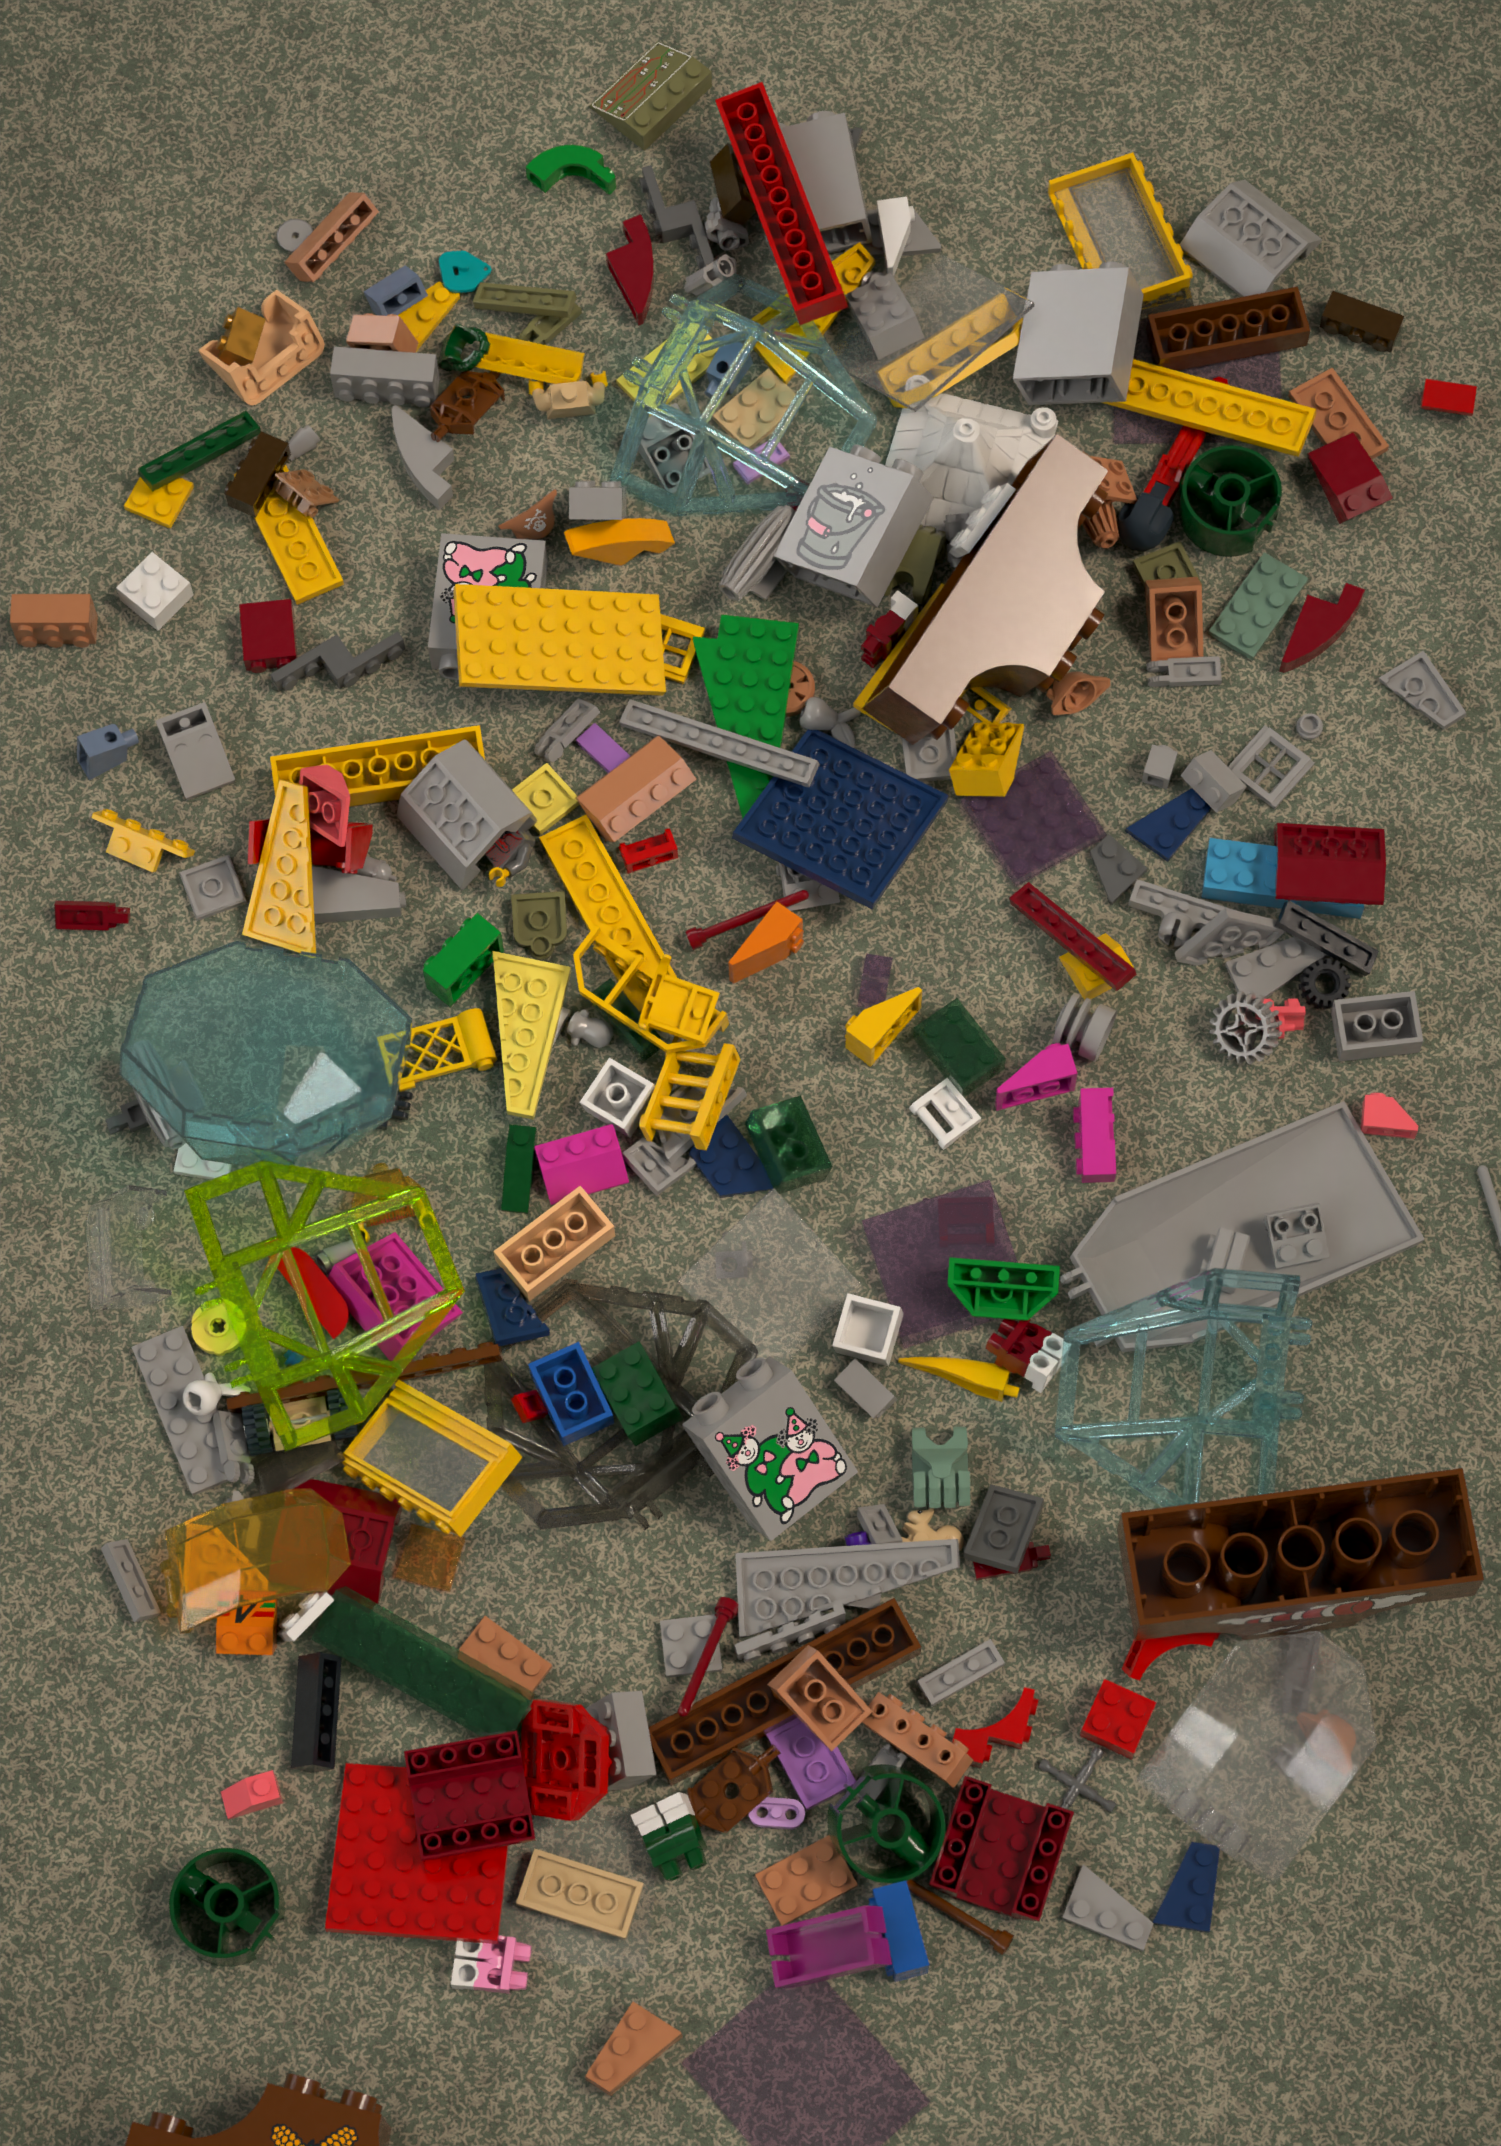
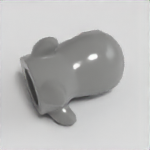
(592, 1030)

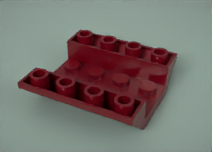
(1330, 863)
(369, 1531)
(469, 1796)
(1001, 1851)

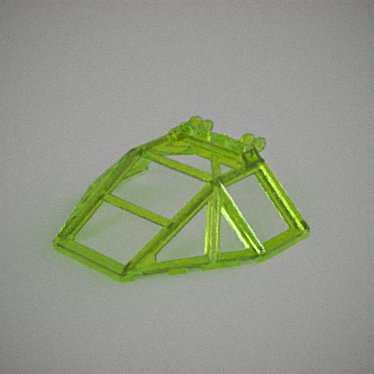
(291, 1232)

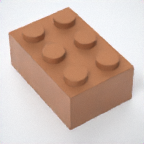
(53, 619)

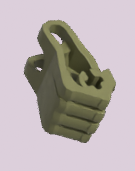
(919, 562)

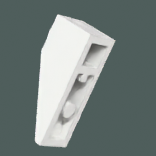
(894, 226)

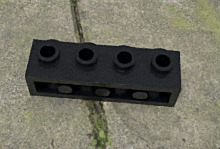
(316, 1712)

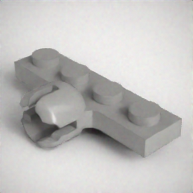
(1178, 911)

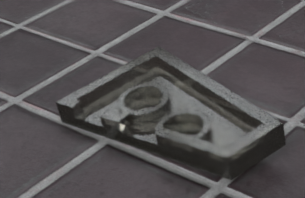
(1167, 303)

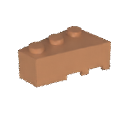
(631, 2048)

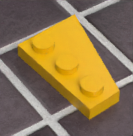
(429, 312)

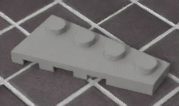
(1272, 966)
(789, 1633)

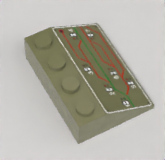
(653, 94)

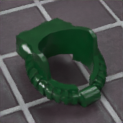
(454, 344)

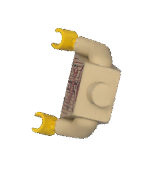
(569, 398)

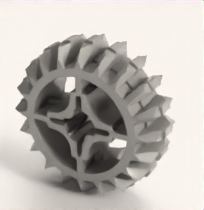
(1245, 1005)

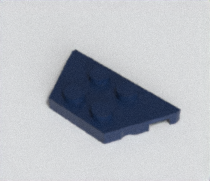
(731, 1162)

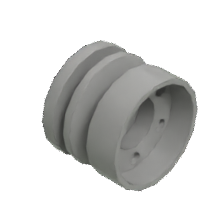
(1084, 1026)

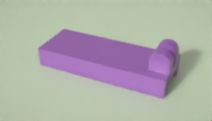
(602, 748)

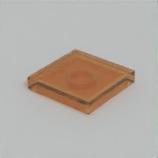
(430, 1558)

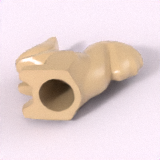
(919, 1530)

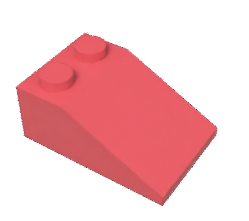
(327, 801)

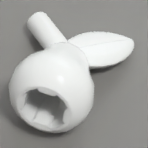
(203, 1395)

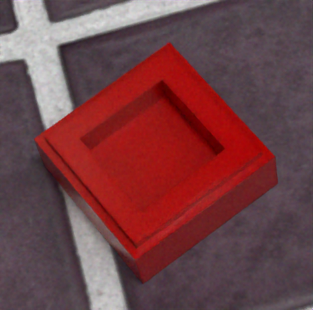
(529, 1406)

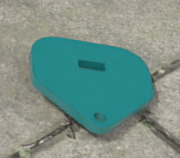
(469, 268)

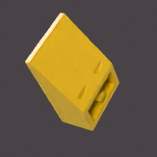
(987, 760)

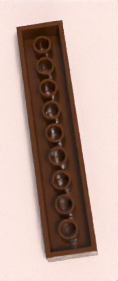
(750, 1707)

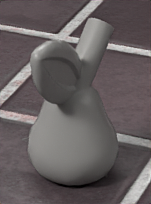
(820, 716)

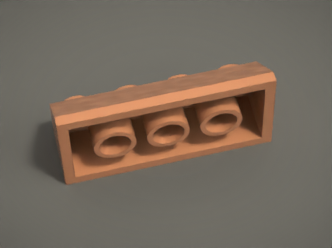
(635, 789)

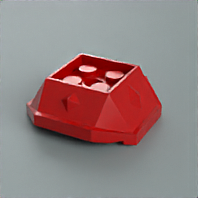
(564, 1759)

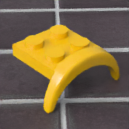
(677, 1006)

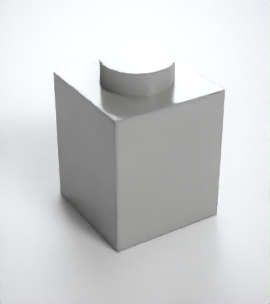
(1159, 766)

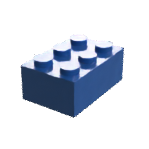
(571, 1393)
(902, 1930)

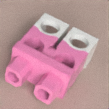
(495, 1971)

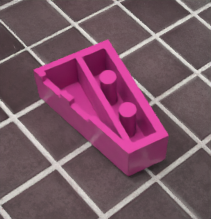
(1095, 1135)

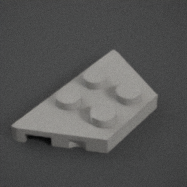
(919, 240)
(677, 1143)

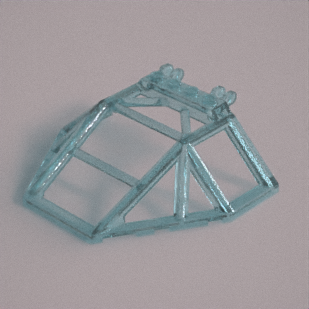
(708, 441)
(1190, 1430)

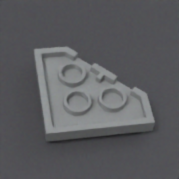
(1228, 936)

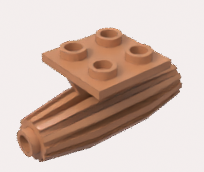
(1103, 525)

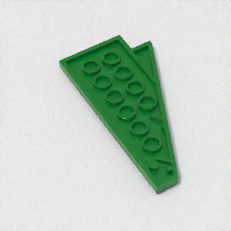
(749, 687)

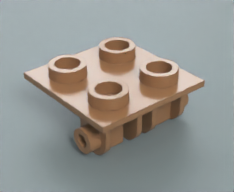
(303, 491)

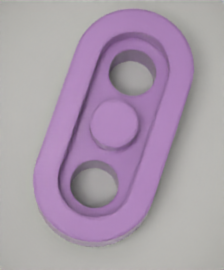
(776, 1813)

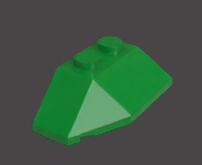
(1002, 1288)

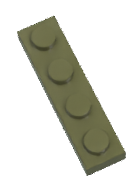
(524, 299)

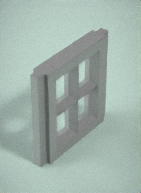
(1287, 781)

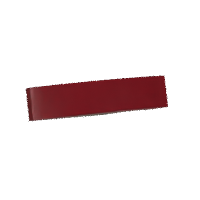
(634, 267)
(1320, 626)

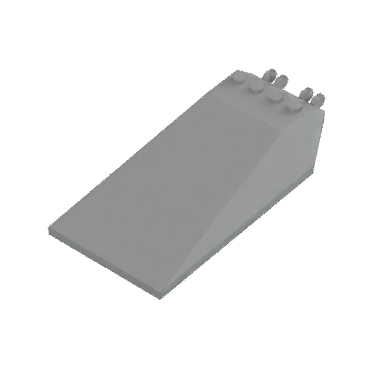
(1164, 1227)

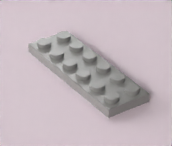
(168, 1368)

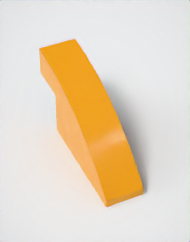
(619, 539)

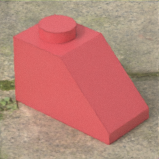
(1386, 1117)
(252, 1795)

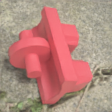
(1290, 1014)

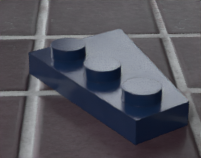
(1171, 824)
(506, 1310)
(1192, 1891)

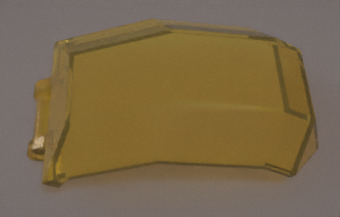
(252, 1554)

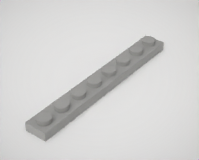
(719, 743)

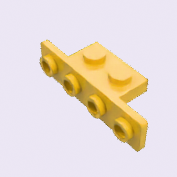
(138, 844)

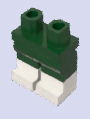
(671, 1835)

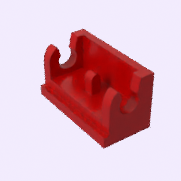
(649, 851)

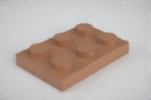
(505, 1654)
(805, 1880)

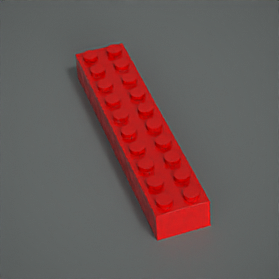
(781, 203)

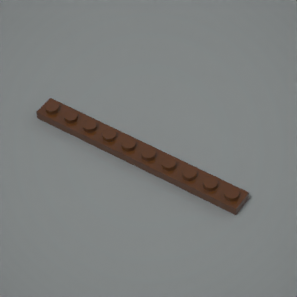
(430, 1365)

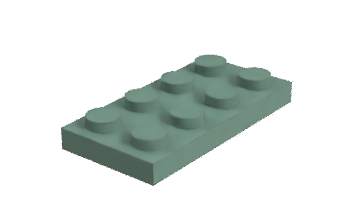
(1258, 606)

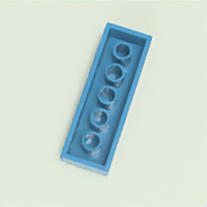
(1247, 876)

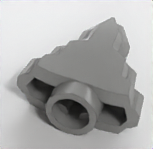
(725, 232)
(710, 275)

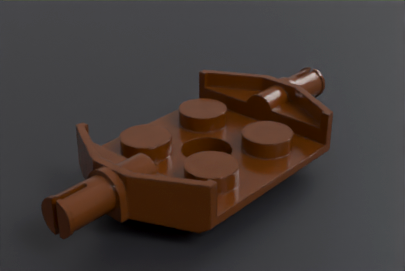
(460, 414)
(754, 1783)

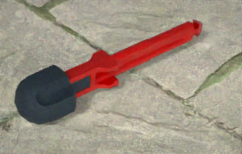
(1149, 519)

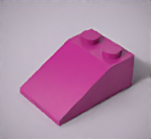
(1044, 1076)

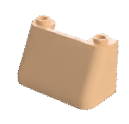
(284, 349)

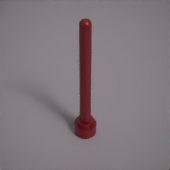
(699, 936)
(725, 1611)

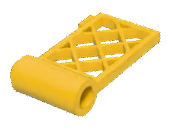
(473, 1044)

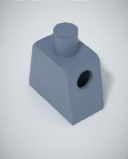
(721, 363)
(103, 749)

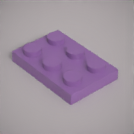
(809, 1764)

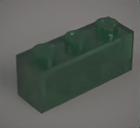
(635, 1042)

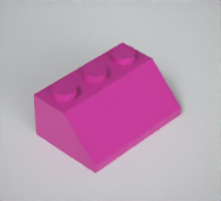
(583, 1160)

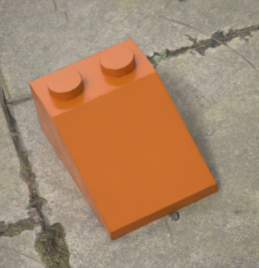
(768, 944)

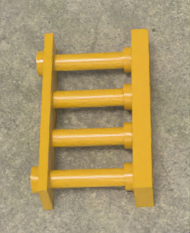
(707, 1108)

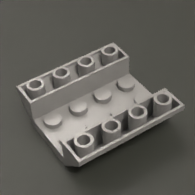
(1247, 239)
(460, 810)

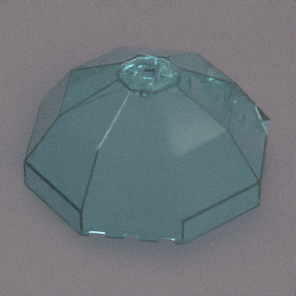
(266, 1054)

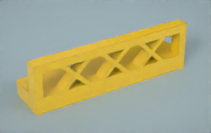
(532, 360)

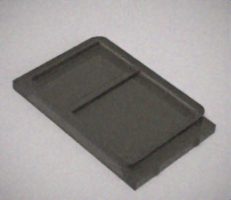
(288, 1469)

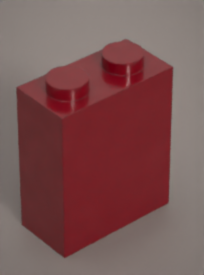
(268, 634)

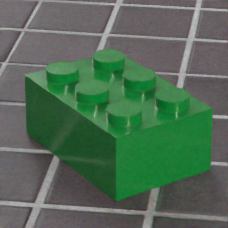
(462, 959)

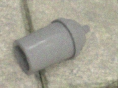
(376, 869)

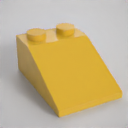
(880, 1024)

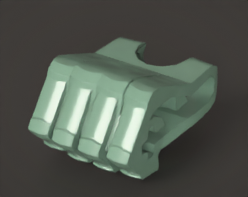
(940, 1470)

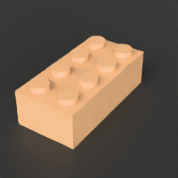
(554, 1243)

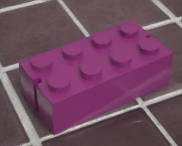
(829, 1946)

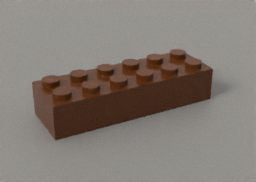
(1228, 329)

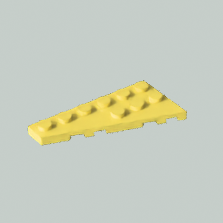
(528, 1013)

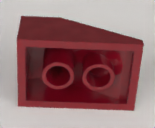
(1349, 477)

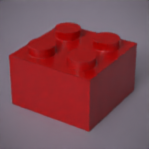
(1118, 1719)

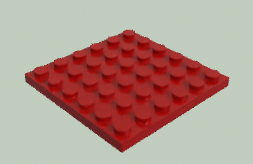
(385, 1886)

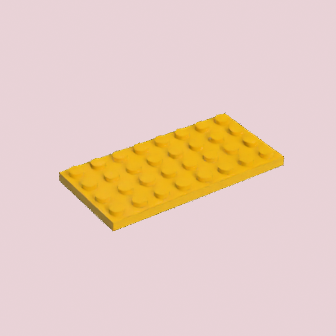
(559, 640)

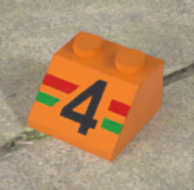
(248, 1630)

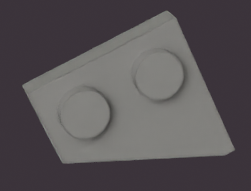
(653, 1167)

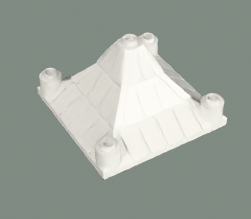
(966, 450)

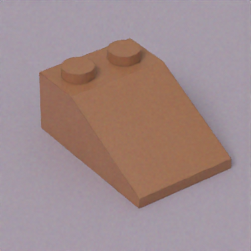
(1174, 618)
(820, 1697)

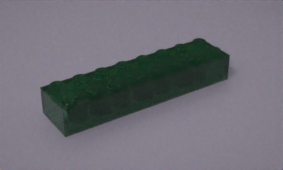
(422, 1665)

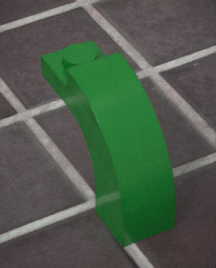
(570, 161)

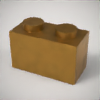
(240, 338)

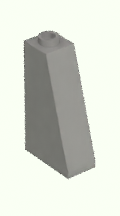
(354, 897)

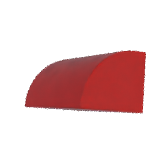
(1448, 397)

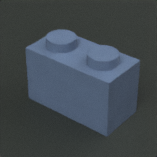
(396, 292)

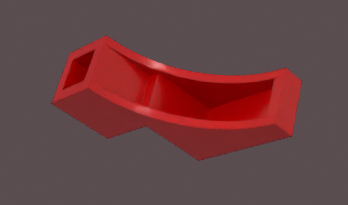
(1009, 1731)

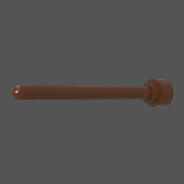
(998, 1939)

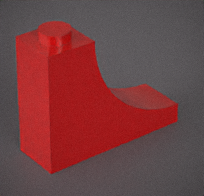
(1146, 1651)

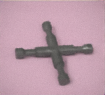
(1078, 1784)

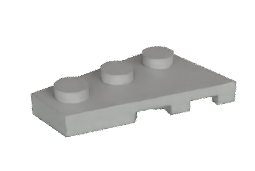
(1425, 690)
(1105, 1912)

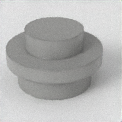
(1309, 726)

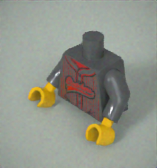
(511, 852)

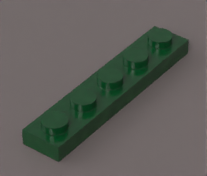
(199, 451)

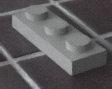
(130, 1580)
(961, 1672)

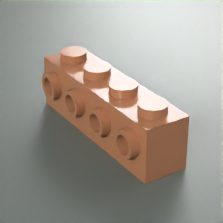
(331, 237)
(917, 1740)

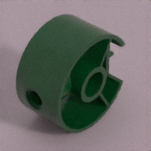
(1229, 499)
(901, 1838)
(208, 1893)

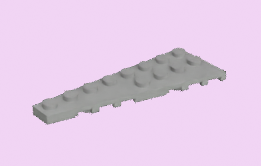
(800, 1582)

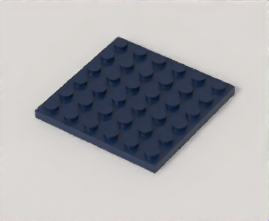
(850, 823)

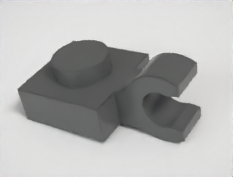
(131, 1116)

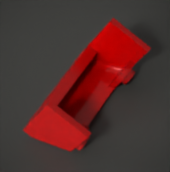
(323, 850)

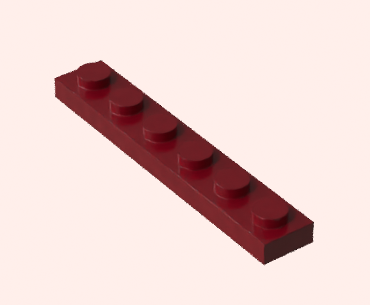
(1072, 936)

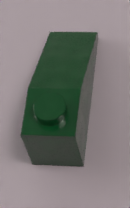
(519, 1168)

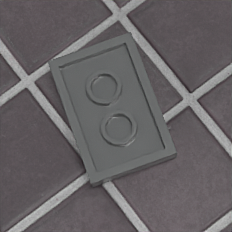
(1003, 1528)

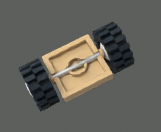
(301, 1413)

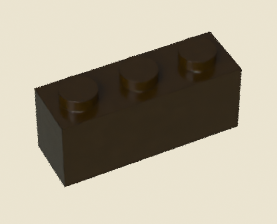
(731, 187)
(1361, 322)
(257, 474)

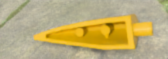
(976, 1376)

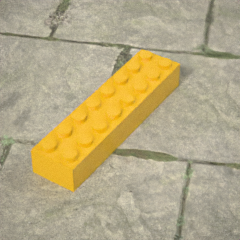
(377, 768)

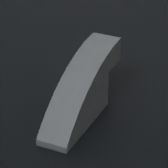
(423, 457)

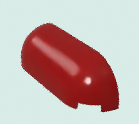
(326, 1300)

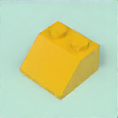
(1084, 979)

